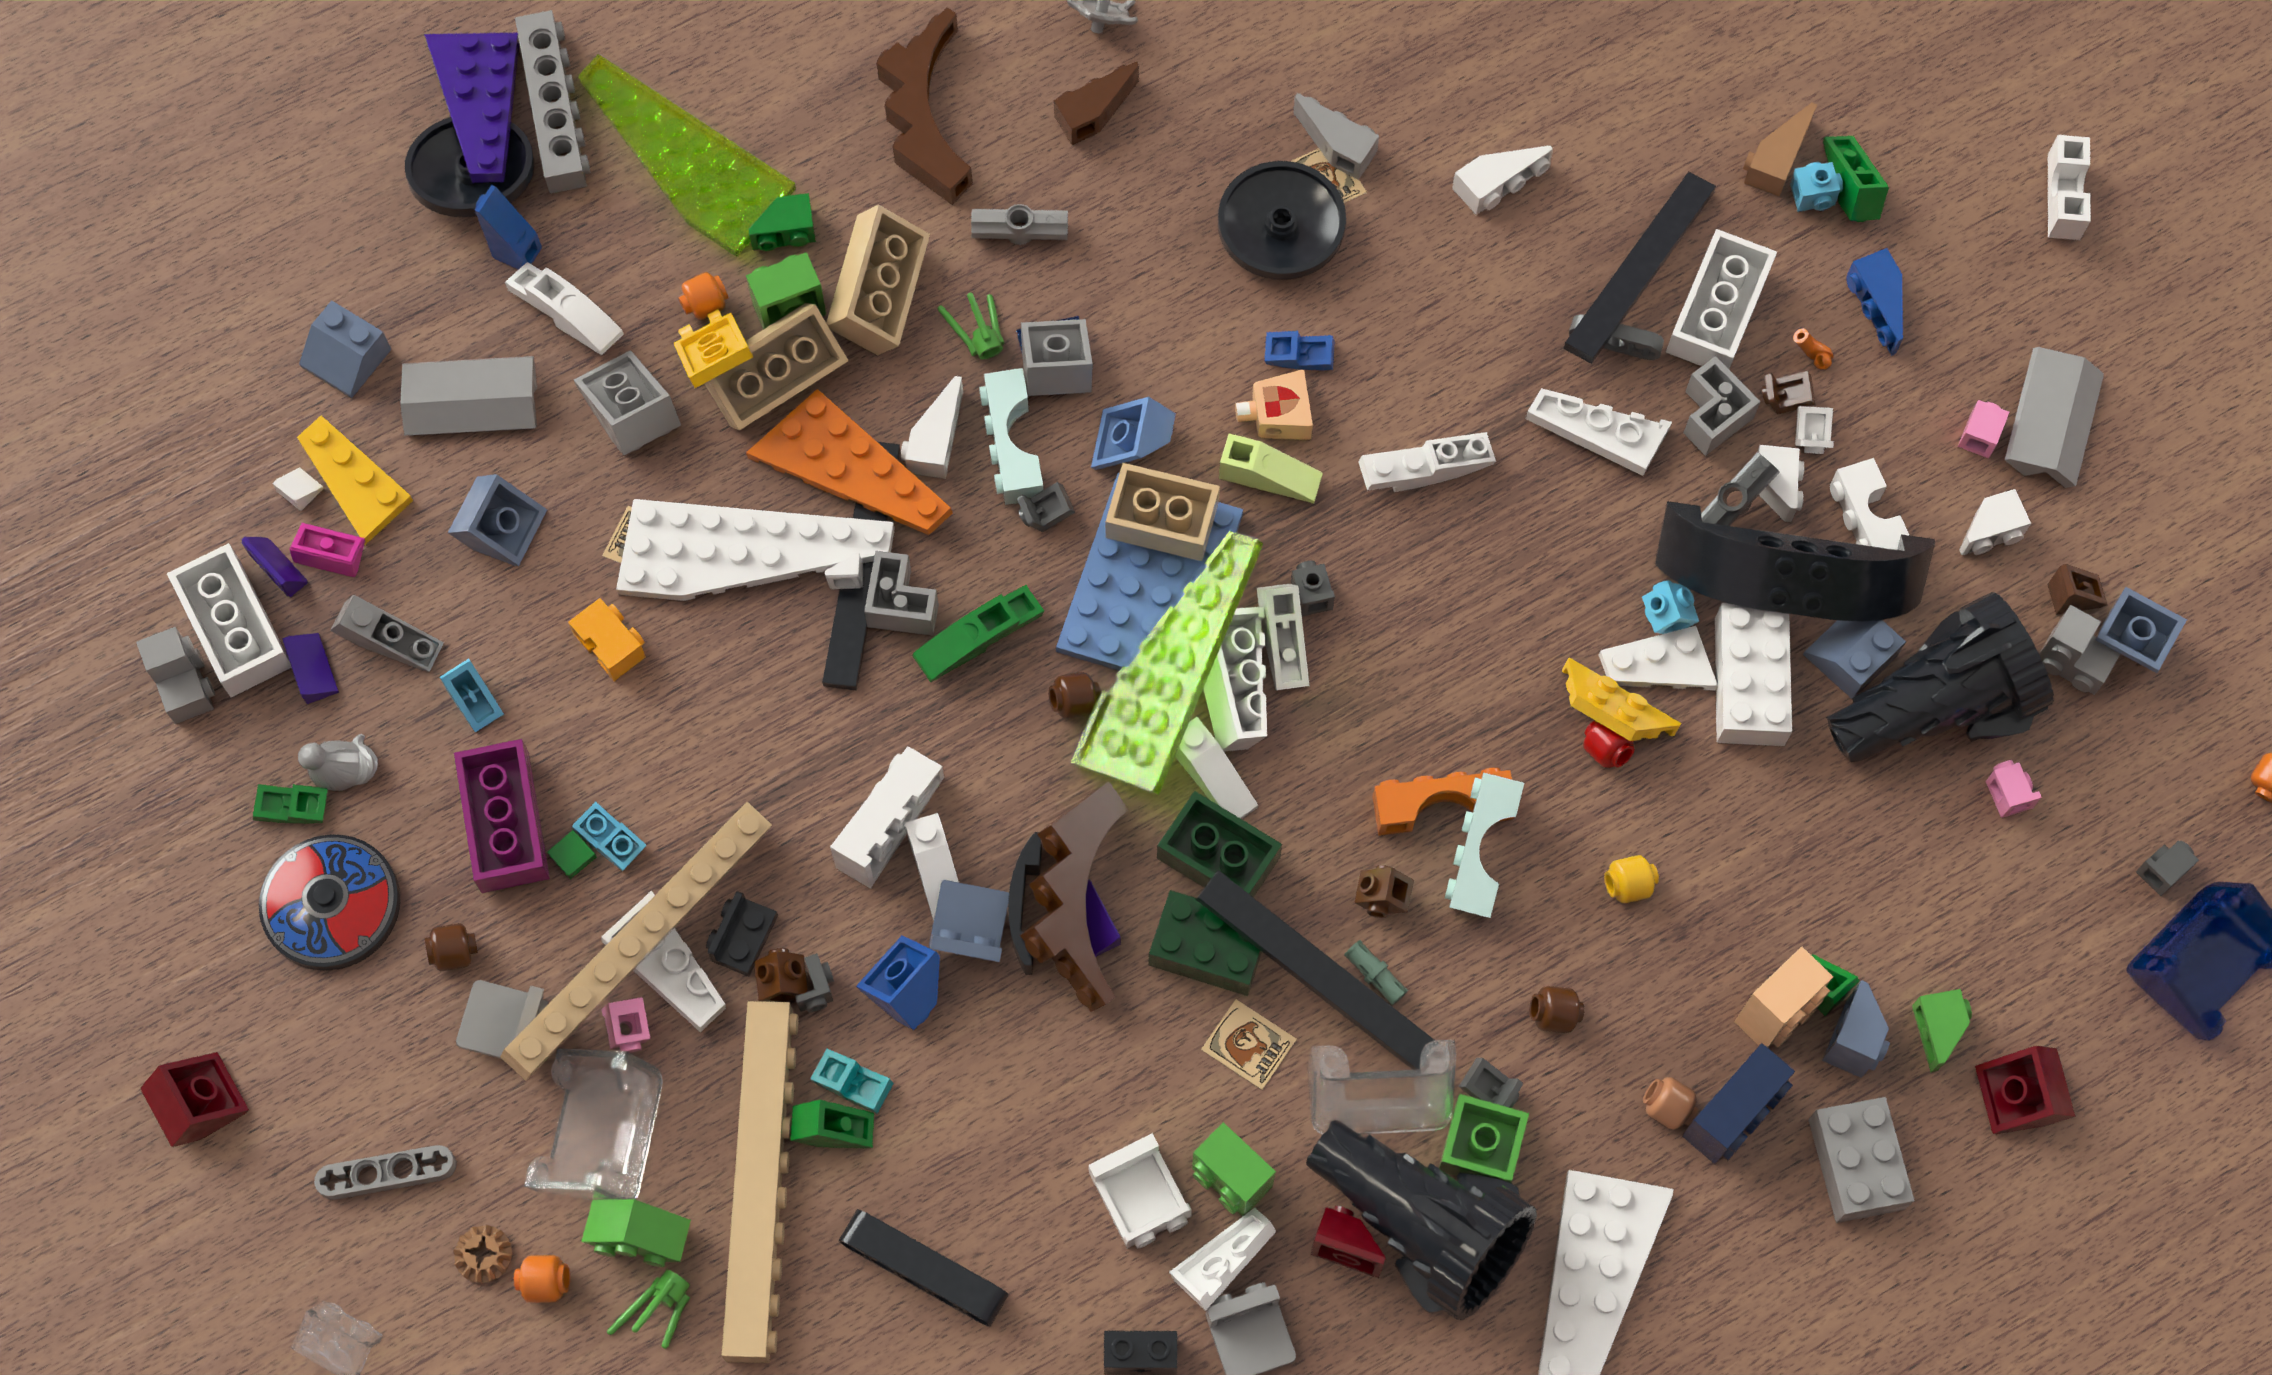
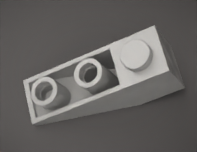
(1338, 138)
(386, 634)

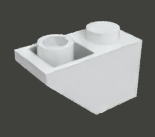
(1783, 491)
(1997, 521)

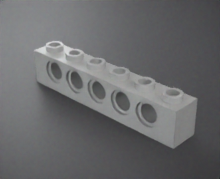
(534, 33)

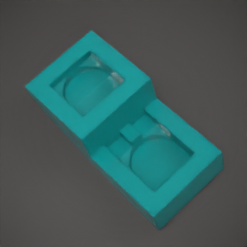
(851, 1081)

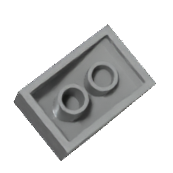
(628, 402)

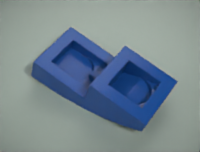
(1292, 351)

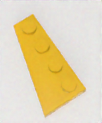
(356, 482)

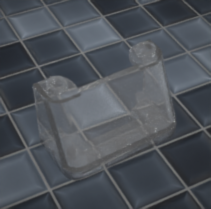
(1382, 1099)
(601, 1126)

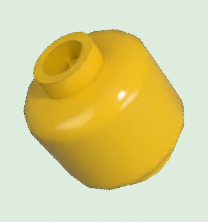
(1631, 879)

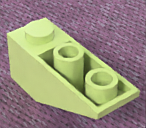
(1267, 469)

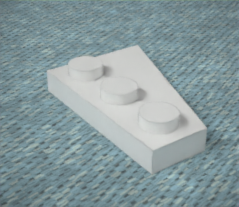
(1663, 660)
(1223, 1258)

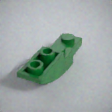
(977, 631)

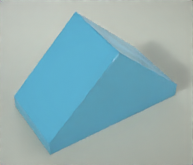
(471, 695)

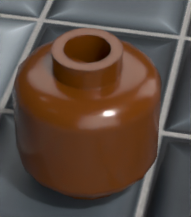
(1073, 695)
(450, 947)
(1556, 1009)

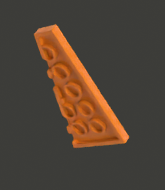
(844, 460)

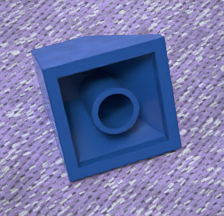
(904, 982)

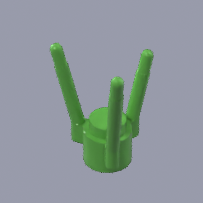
(985, 341)
(665, 1290)

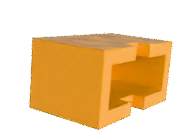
(602, 631)

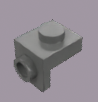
(1045, 508)
(821, 977)
(1491, 1085)

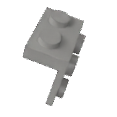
(497, 1016)
(1250, 1331)

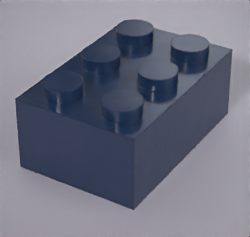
(1740, 1105)

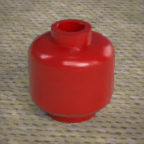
(1607, 746)

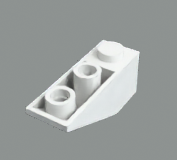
(1493, 176)

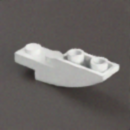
(566, 305)
(1427, 465)

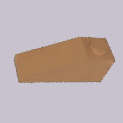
(1777, 152)

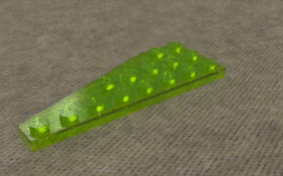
(700, 171)
(1148, 708)

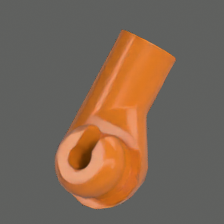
(1814, 349)

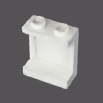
(1139, 1192)

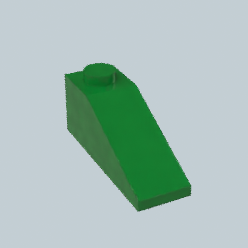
(1863, 185)

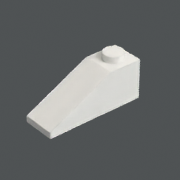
(933, 435)
(1284, 635)
(1213, 771)
(931, 856)

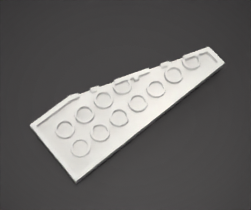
(704, 549)

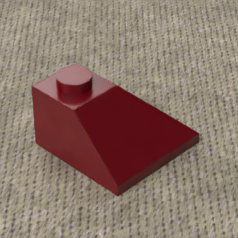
(1347, 1242)

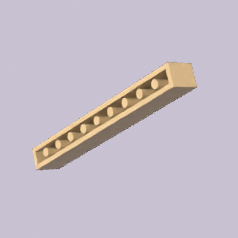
(635, 941)
(758, 1183)

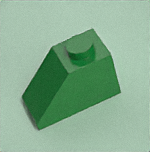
(832, 1125)

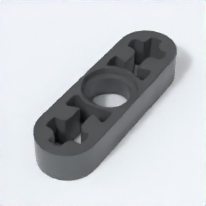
(1630, 341)

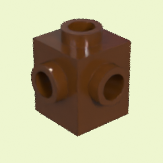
(1384, 891)
(780, 976)

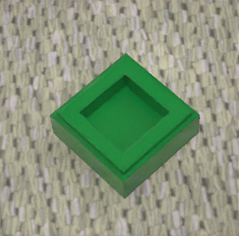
(571, 854)

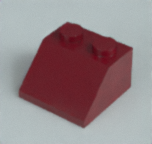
(2025, 1090)
(193, 1098)

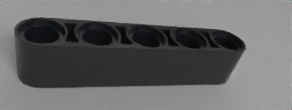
(923, 1267)

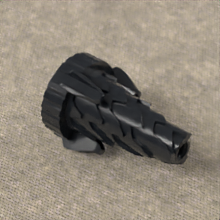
(1968, 672)
(1451, 1233)

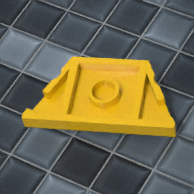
(1613, 706)

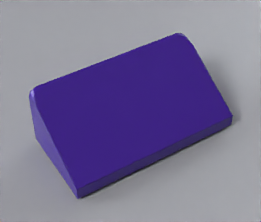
(275, 564)
(310, 666)
(1100, 926)

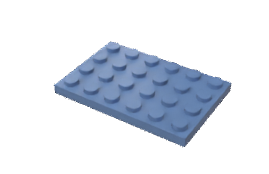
(1129, 591)

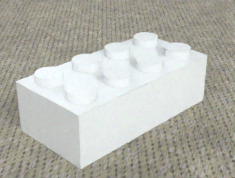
(1721, 300)
(229, 620)
(1752, 676)

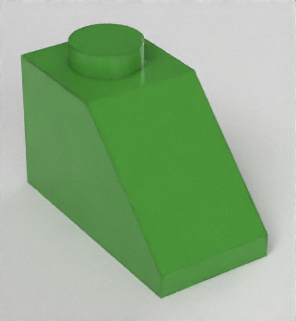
(1941, 1024)

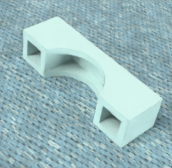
(1007, 401)
(1473, 888)

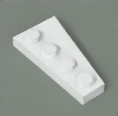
(1614, 435)

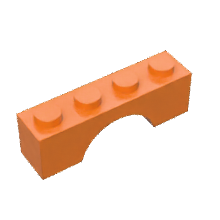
(1401, 803)

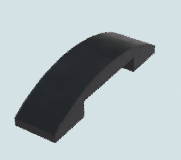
(1027, 864)

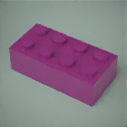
(501, 816)

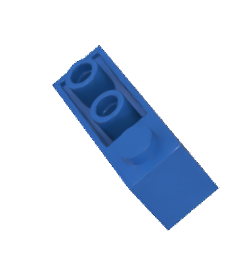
(505, 230)
(1879, 289)

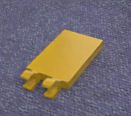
(712, 348)

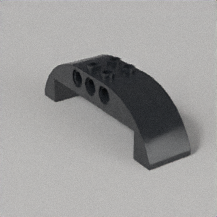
(1792, 571)

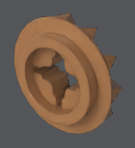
(492, 1266)

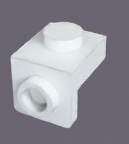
(1814, 429)

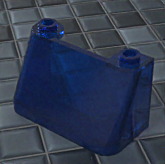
(2206, 955)

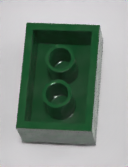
(1214, 839)
(1202, 946)

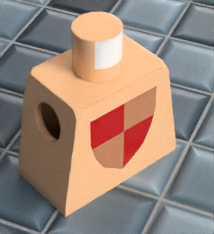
(1279, 407)

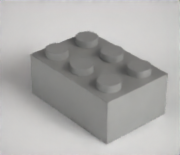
(1861, 1159)

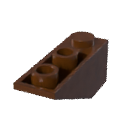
(1089, 108)

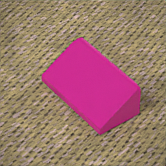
(327, 550)

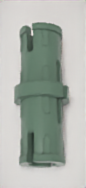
(1376, 972)

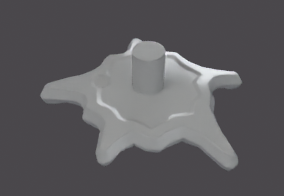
(1104, 12)

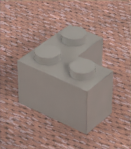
(1723, 402)
(894, 603)
(2075, 652)
(177, 673)

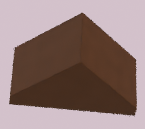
(2076, 588)

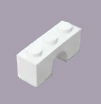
(2067, 204)
(1856, 488)

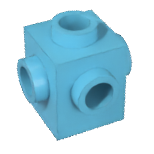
(1816, 186)
(1670, 607)

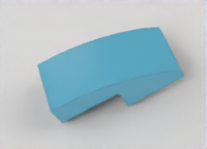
(608, 836)

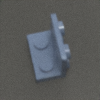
(969, 920)

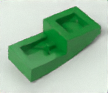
(290, 805)

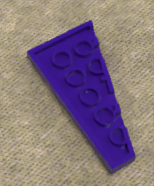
(479, 89)

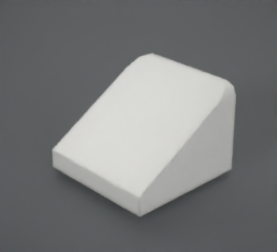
(298, 488)
(846, 574)

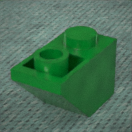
(784, 224)

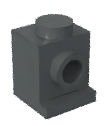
(1317, 597)
(2167, 866)

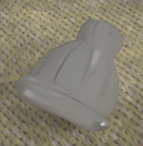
(339, 763)

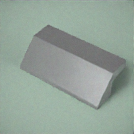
(468, 395)
(2054, 416)

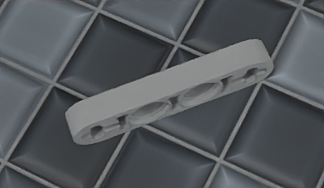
(385, 1172)

